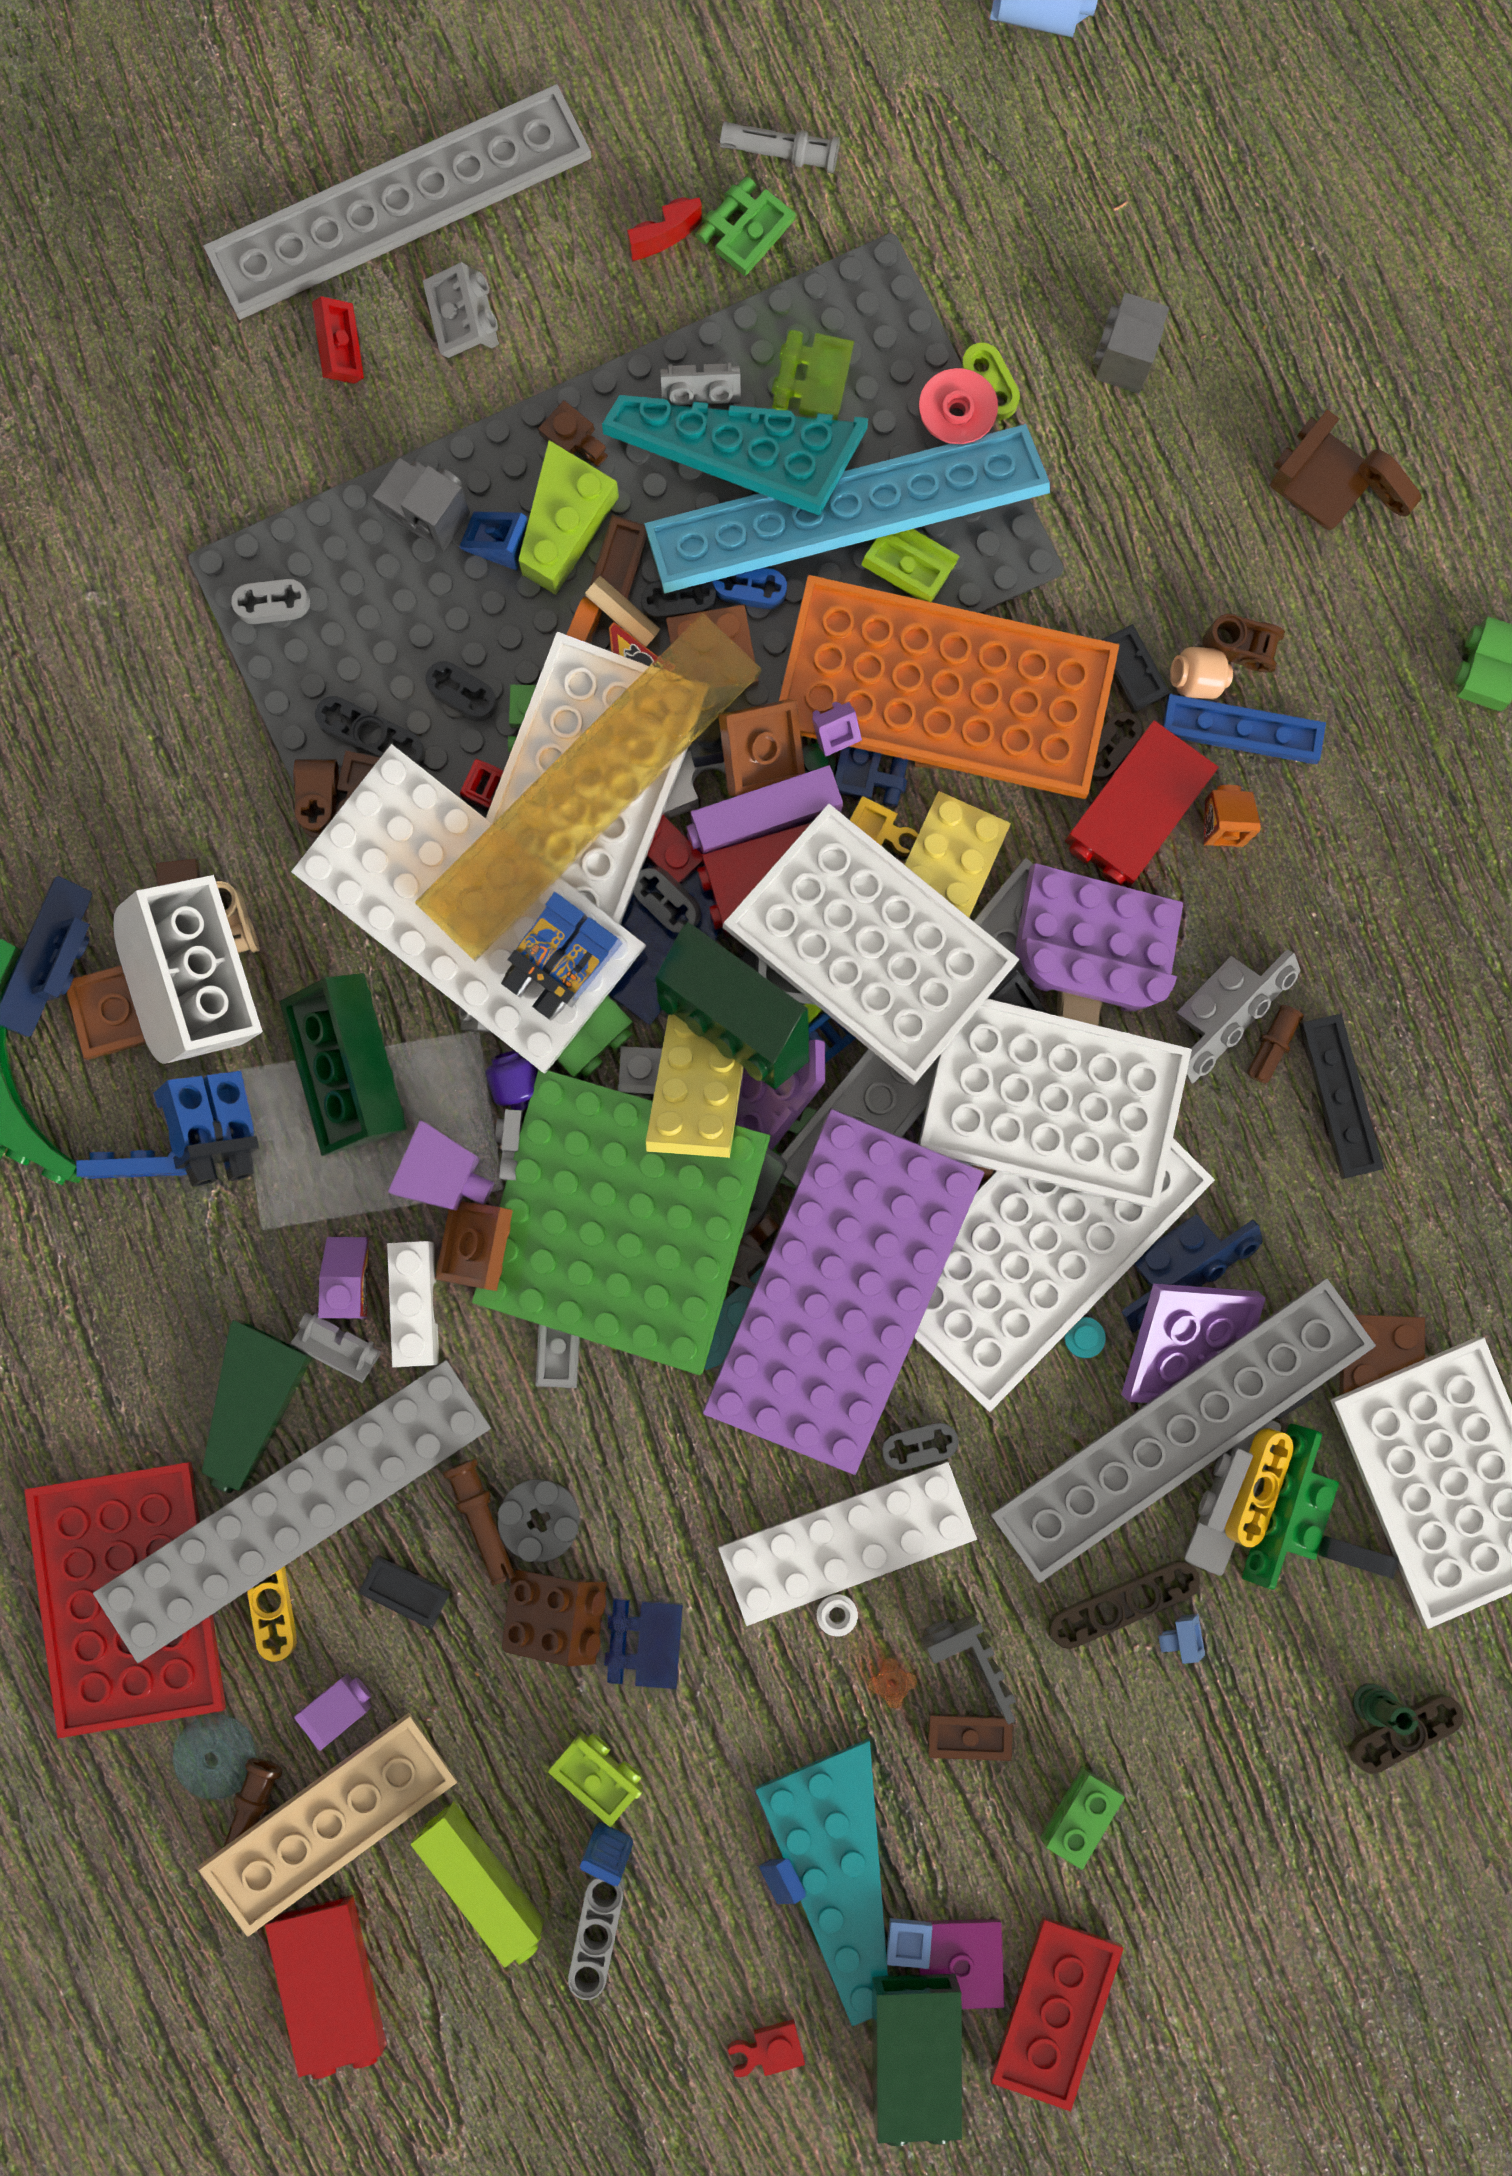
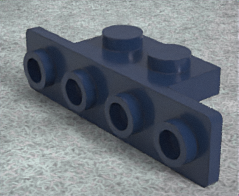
(46, 957)
(1190, 1258)

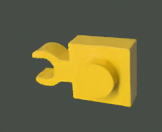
(878, 824)

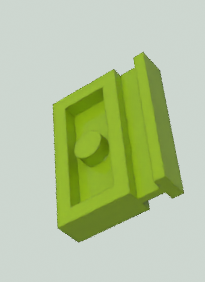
(911, 563)

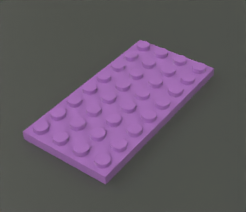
(843, 1291)

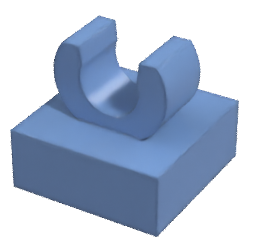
(1185, 1638)
(909, 1943)

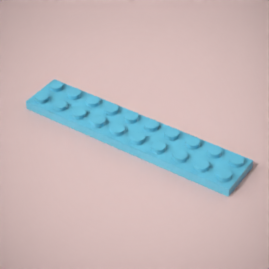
(863, 507)

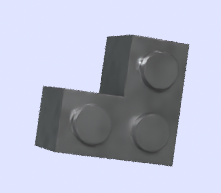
(1130, 342)
(423, 501)

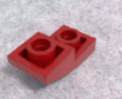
(678, 221)

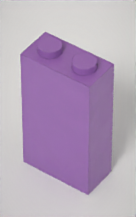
(764, 811)

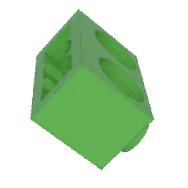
(1082, 1818)

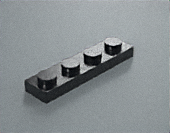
(1341, 1096)

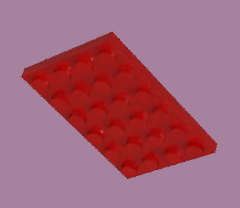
(80, 1542)

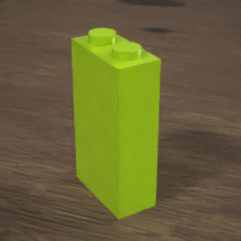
(479, 1885)

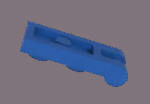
(140, 1164)

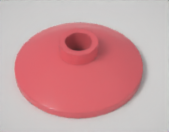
(959, 390)

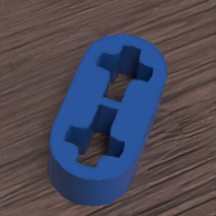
(754, 596)

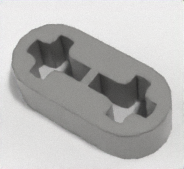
(271, 610)

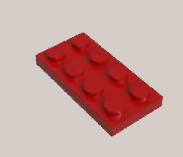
(1056, 2013)

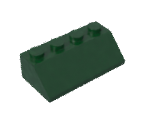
(733, 1007)
(342, 1063)

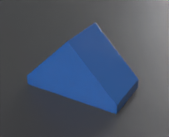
(496, 537)

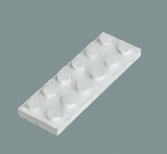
(847, 1543)

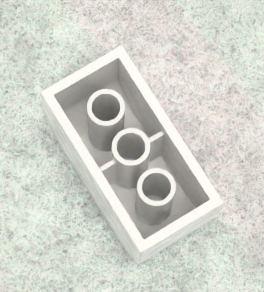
(184, 970)

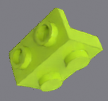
(597, 1778)

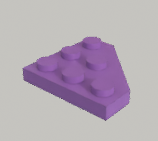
(776, 1110)
(1184, 1331)

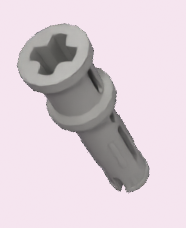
(798, 148)

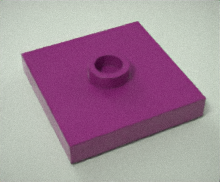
(974, 1954)

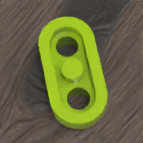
(997, 375)

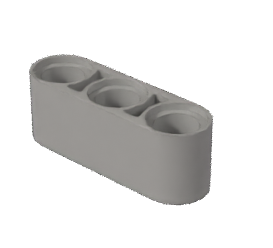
(595, 1953)

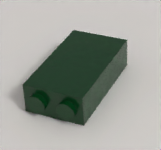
(917, 2058)

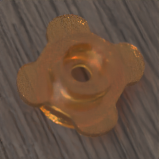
(904, 1682)

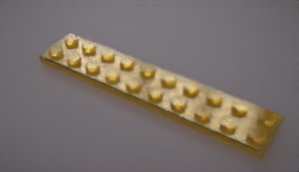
(588, 787)

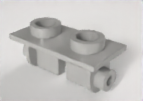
(714, 386)
(335, 1348)

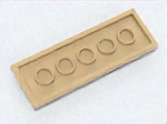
(327, 1824)

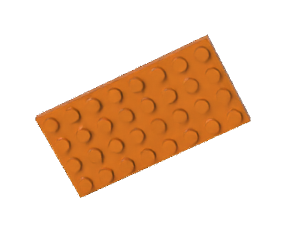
(952, 685)

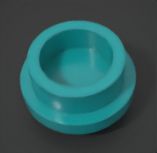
(1085, 1338)

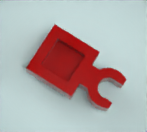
(775, 2048)

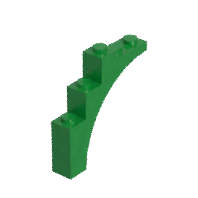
(17, 1127)

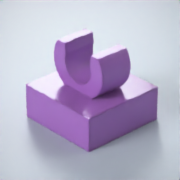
(836, 728)

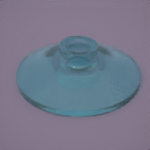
(226, 1739)

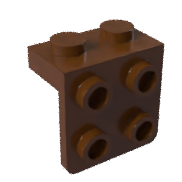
(1320, 473)
(554, 1618)

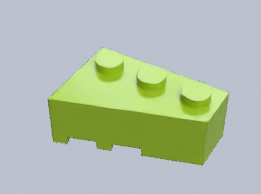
(564, 516)

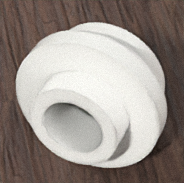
(837, 1628)

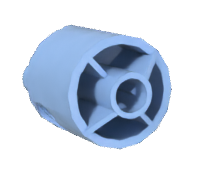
(1044, 15)

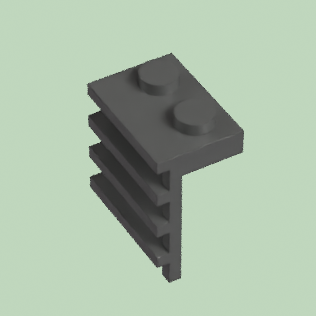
(949, 1639)

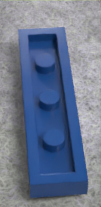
(1244, 729)

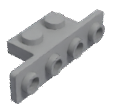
(1230, 1004)
(1209, 1543)

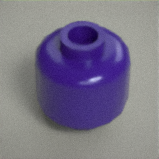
(511, 1080)

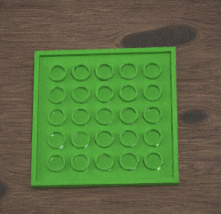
(617, 1235)

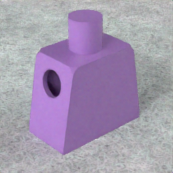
(438, 1171)

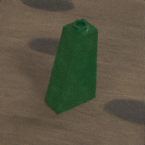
(251, 1398)

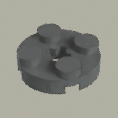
(545, 1497)

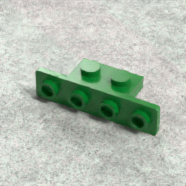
(1298, 1514)

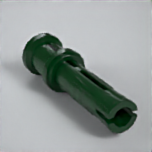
(1383, 1709)

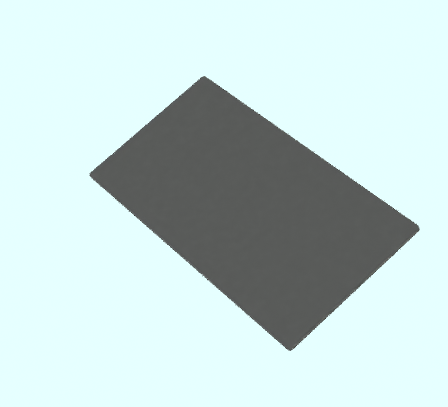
(398, 605)

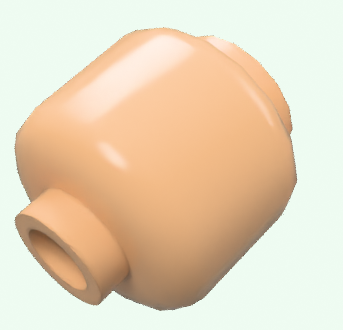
(1201, 673)

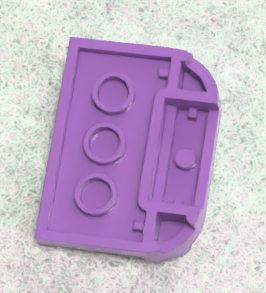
(1097, 939)

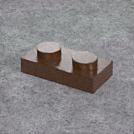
(969, 1737)

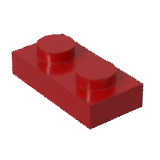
(337, 340)
(673, 851)

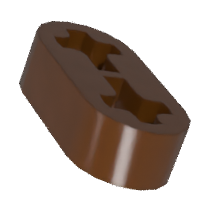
(1390, 482)

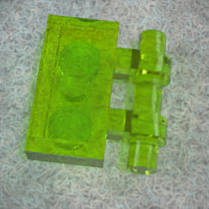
(825, 375)

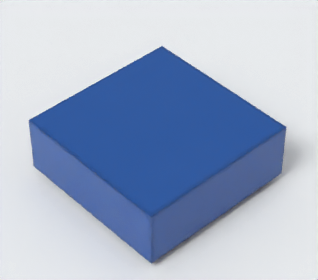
(782, 1881)

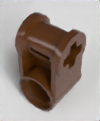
(1252, 642)
(315, 790)

